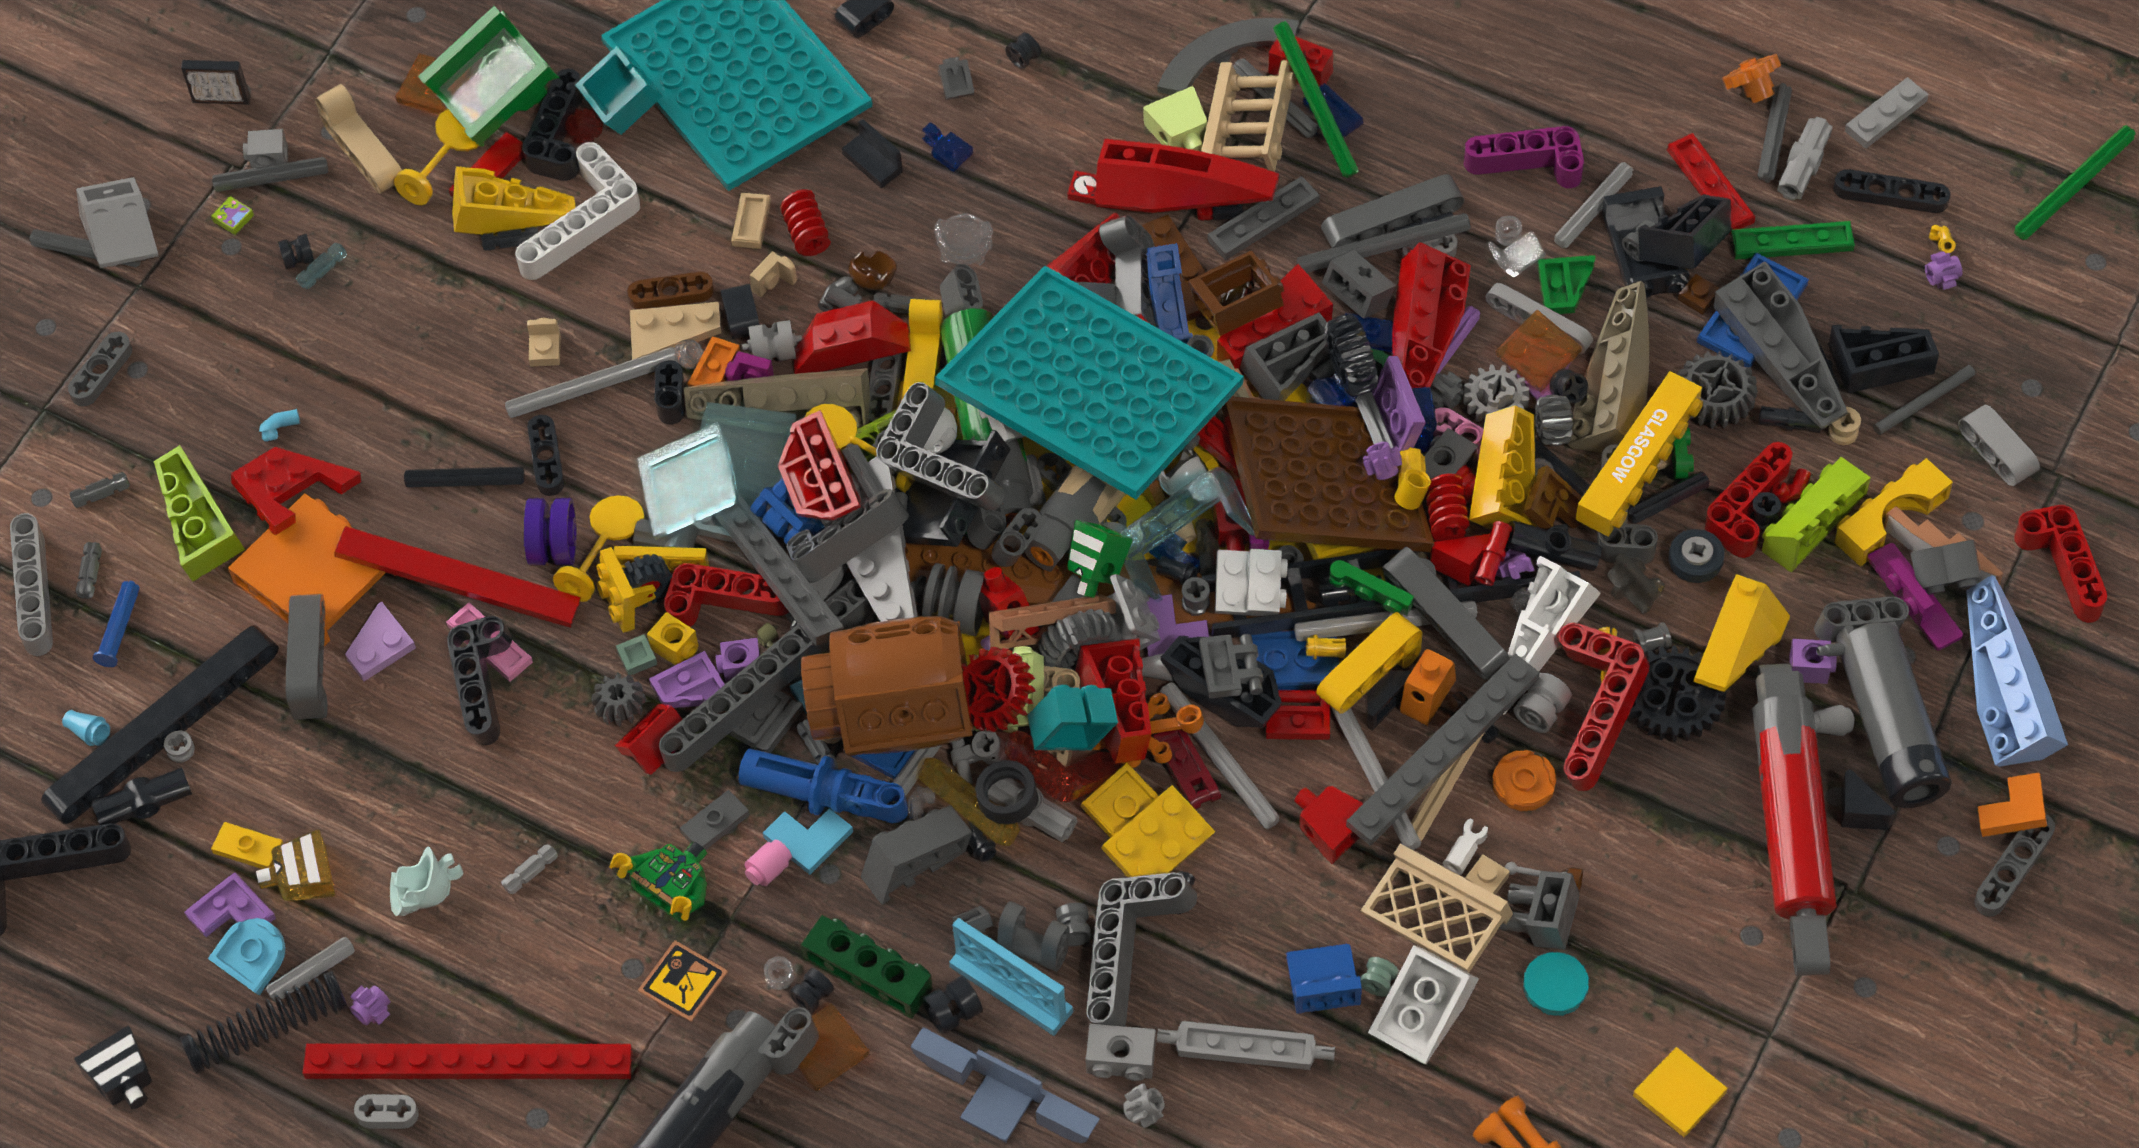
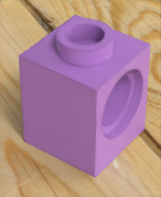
(736, 650)
(1804, 650)

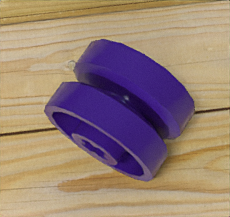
(550, 531)

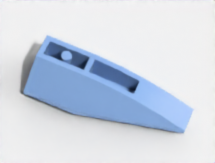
(2009, 682)

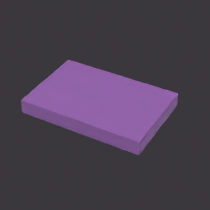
(1398, 405)

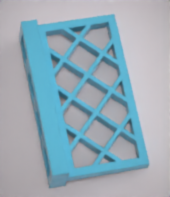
(1009, 978)

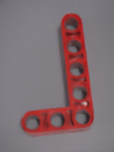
(1605, 700)

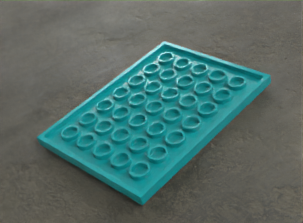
(740, 80)
(1090, 381)

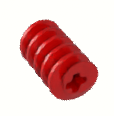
(805, 223)
(1447, 507)

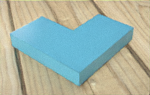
(813, 845)

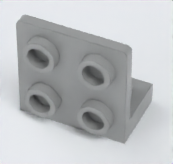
(1133, 612)

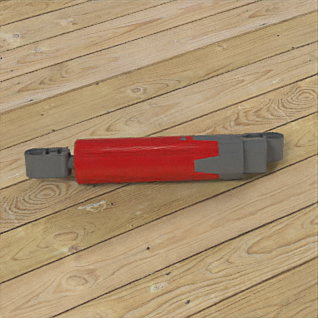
(1794, 814)

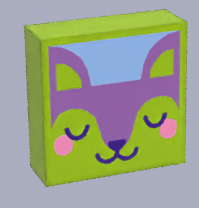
(232, 215)

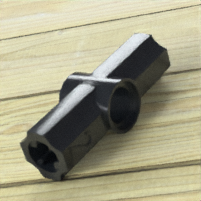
(1554, 545)
(142, 797)

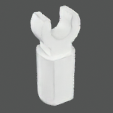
(1464, 848)

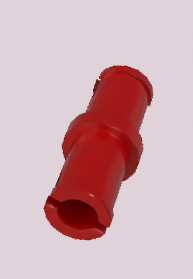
(1493, 553)

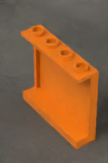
(303, 564)

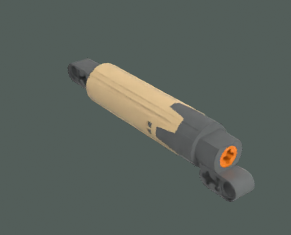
(1076, 498)

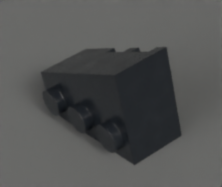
(1688, 235)
(1881, 357)

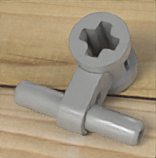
(979, 750)

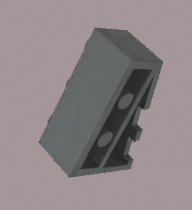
(1286, 358)
(912, 849)

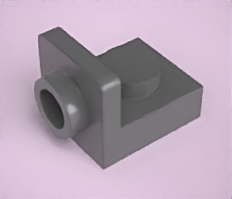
(955, 78)

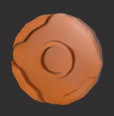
(1524, 780)

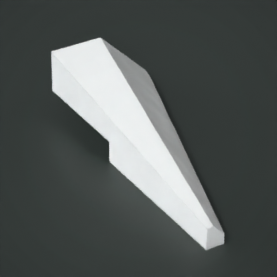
(1553, 602)

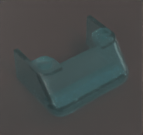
(1174, 514)

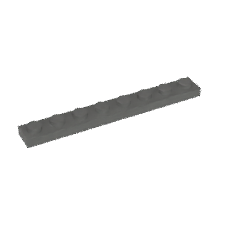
(779, 572)
(1442, 749)

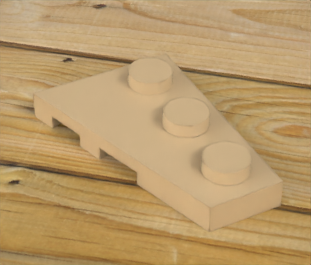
(666, 326)

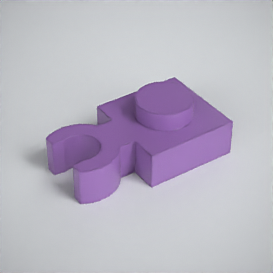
(1513, 564)

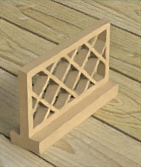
(1455, 888)

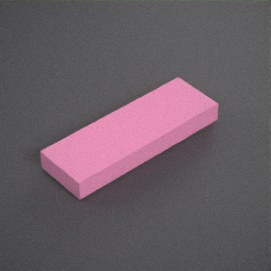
(508, 663)

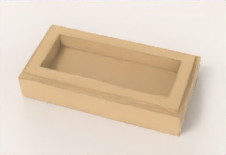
(751, 220)

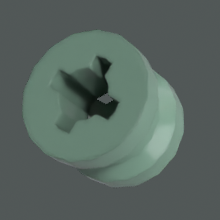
(1378, 976)

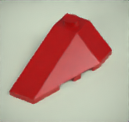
(1087, 259)

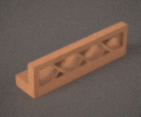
(1037, 615)

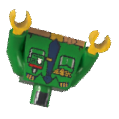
(667, 877)

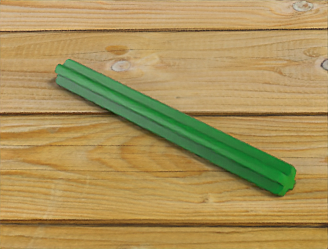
(1315, 99)
(2074, 182)

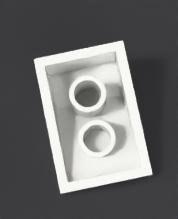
(1422, 1004)

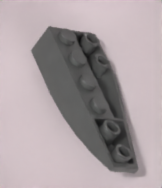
(1781, 340)

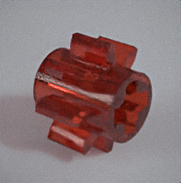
(584, 126)

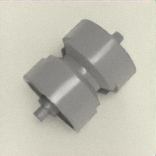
(772, 341)

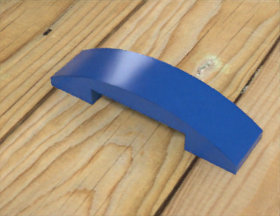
(1166, 291)

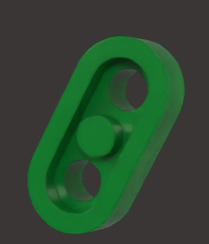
(1681, 460)

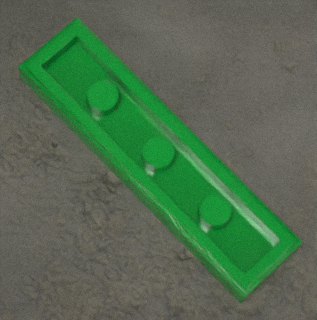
(1793, 240)

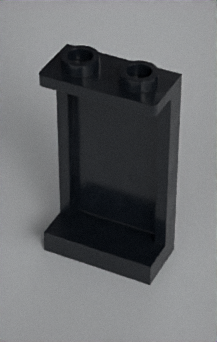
(1622, 216)

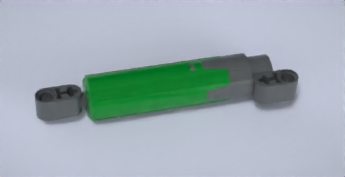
(964, 321)

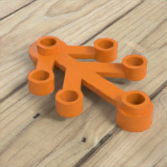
(1188, 719)

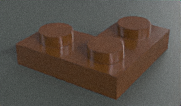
(1550, 498)

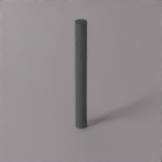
(1924, 400)

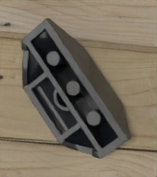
(1244, 710)

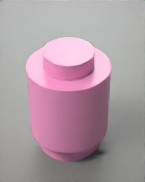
(767, 863)

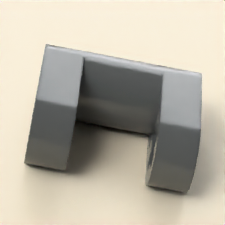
(1045, 950)

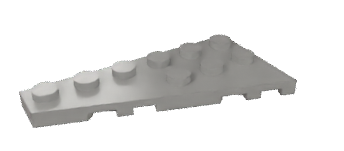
(883, 566)

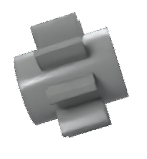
(1143, 1105)

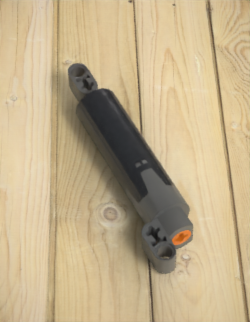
(729, 1078)

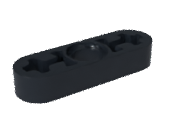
(553, 464)

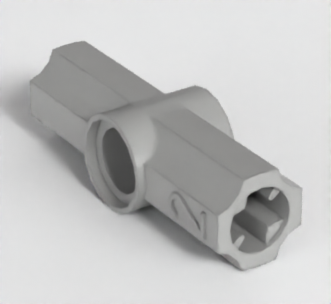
(1805, 158)
(1046, 814)

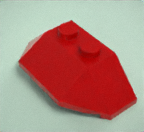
(850, 337)
(817, 471)

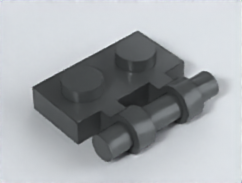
(1221, 667)

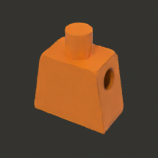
(1432, 679)

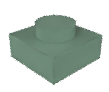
(636, 655)

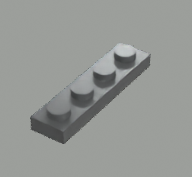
(1263, 218)

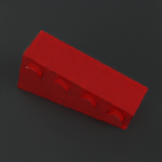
(1300, 300)
(1120, 668)

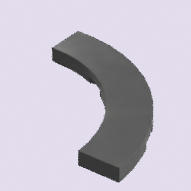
(1214, 46)

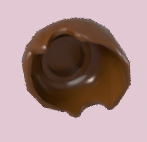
(872, 271)

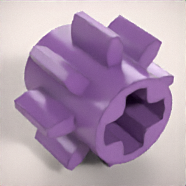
(1943, 270)
(1382, 460)
(370, 1005)

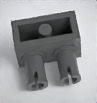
(1551, 910)

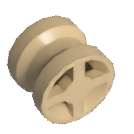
(1848, 432)

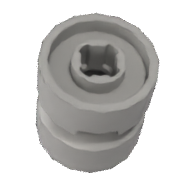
(1541, 703)

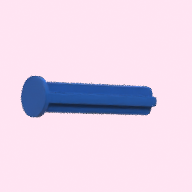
(117, 625)

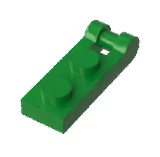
(1370, 587)

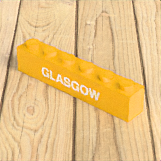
(1639, 454)

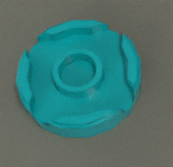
(1556, 983)

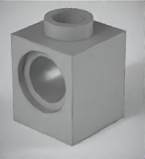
(266, 148)

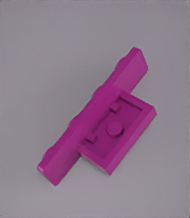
(1923, 608)

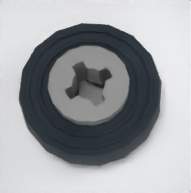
(1695, 567)

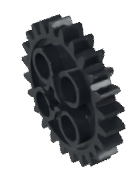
(1701, 700)

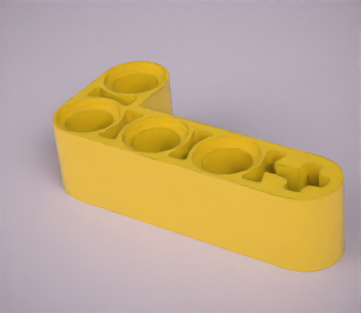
(925, 341)
(1390, 644)

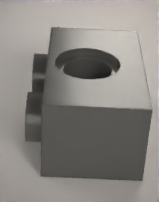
(1451, 450)

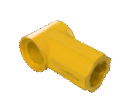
(1412, 479)

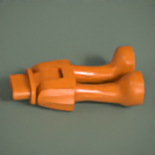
(1513, 1114)

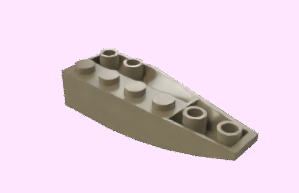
(1615, 374)
(787, 393)

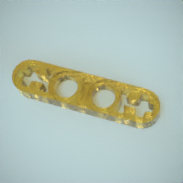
(963, 798)

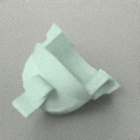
(422, 884)

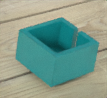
(618, 90)
(1072, 718)

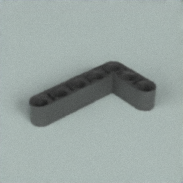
(904, 453)
(1119, 942)

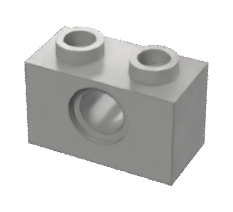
(1108, 1039)

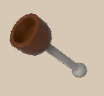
(1577, 872)

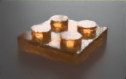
(1538, 350)

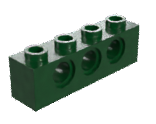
(901, 996)

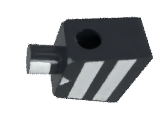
(117, 1069)

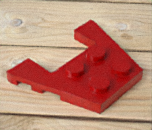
(283, 474)

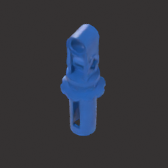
(823, 786)

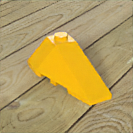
(494, 204)

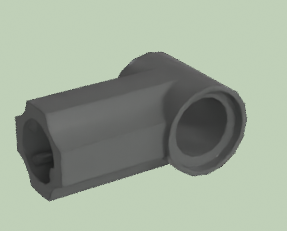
(681, 538)

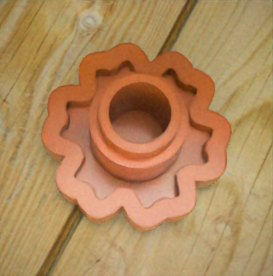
(1754, 77)

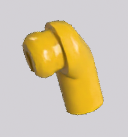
(1944, 238)

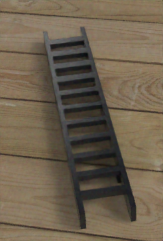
(1370, 560)

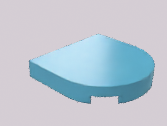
(250, 953)

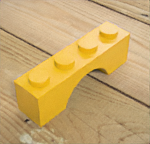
(1919, 489)

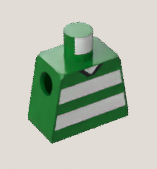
(1096, 555)

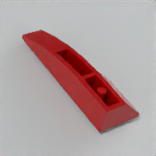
(1175, 178)
(1427, 311)

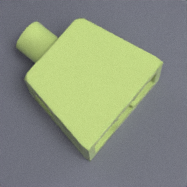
(1177, 120)

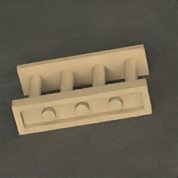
(1225, 105)

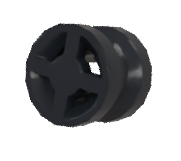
(1023, 50)
(1574, 390)

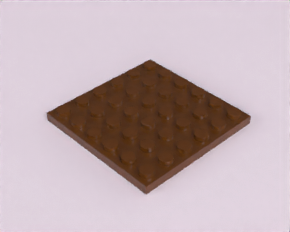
(1309, 477)

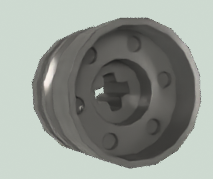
(954, 599)

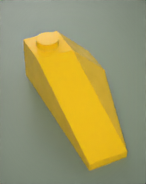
(1744, 630)

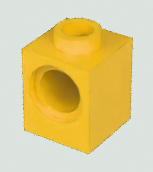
(670, 629)

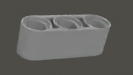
(1999, 445)

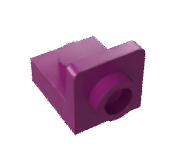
(748, 366)

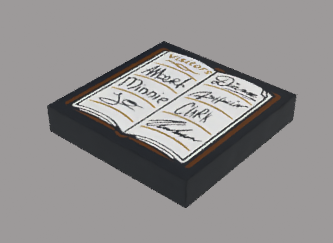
(215, 82)

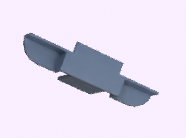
(1003, 1093)

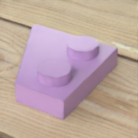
(378, 643)

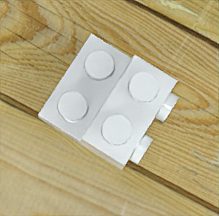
(1250, 582)

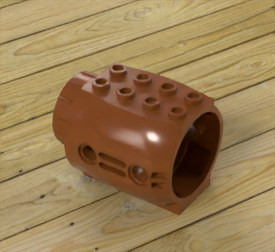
(889, 686)

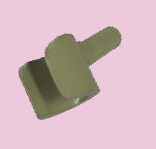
(766, 635)

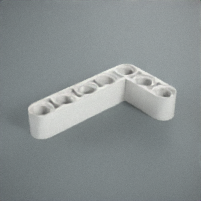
(586, 221)

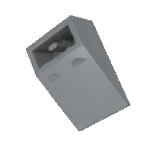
(116, 222)

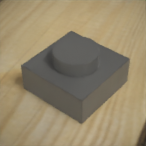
(977, 918)

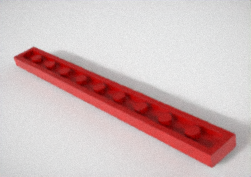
(467, 1061)

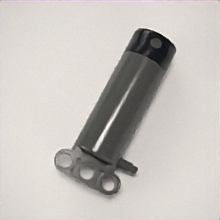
(1886, 696)

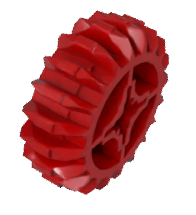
(1010, 675)

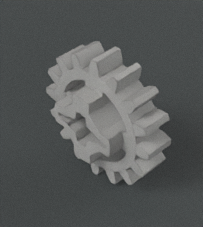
(1484, 387)

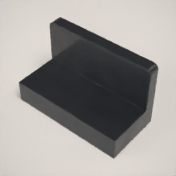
(874, 155)

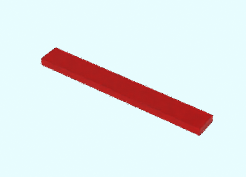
(457, 576)

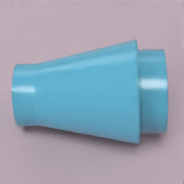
(89, 728)

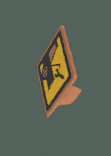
(682, 981)

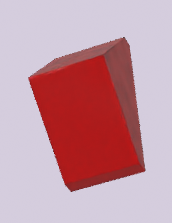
(1459, 557)

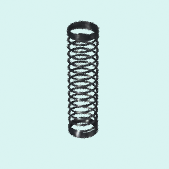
(195, 1056)

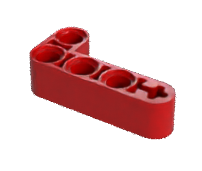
(1744, 488)
(2068, 563)
(701, 591)

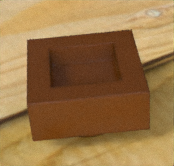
(1698, 294)

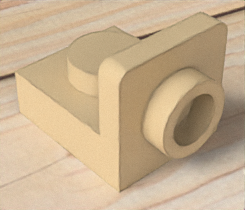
(769, 271)
(544, 342)

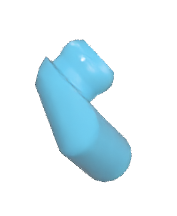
(278, 420)

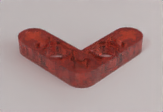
(1057, 776)

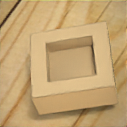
(1488, 874)

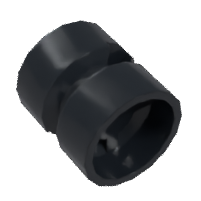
(962, 999)

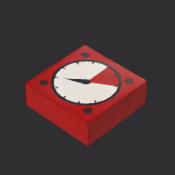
(1083, 188)

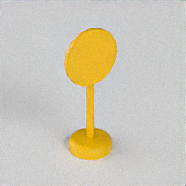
(414, 185)
(844, 431)
(610, 519)

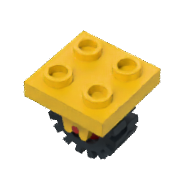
(631, 585)

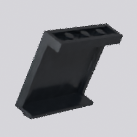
(942, 518)

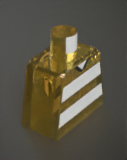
(300, 869)

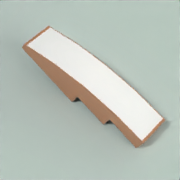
(1928, 536)

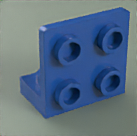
(1323, 978)

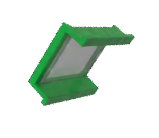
(487, 75)

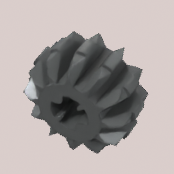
(1553, 420)
(618, 699)

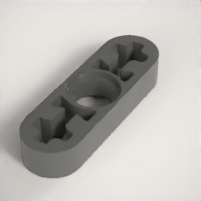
(99, 382)

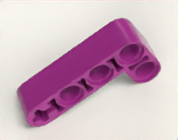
(1528, 151)

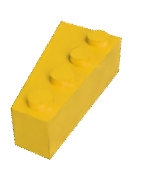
(1504, 468)

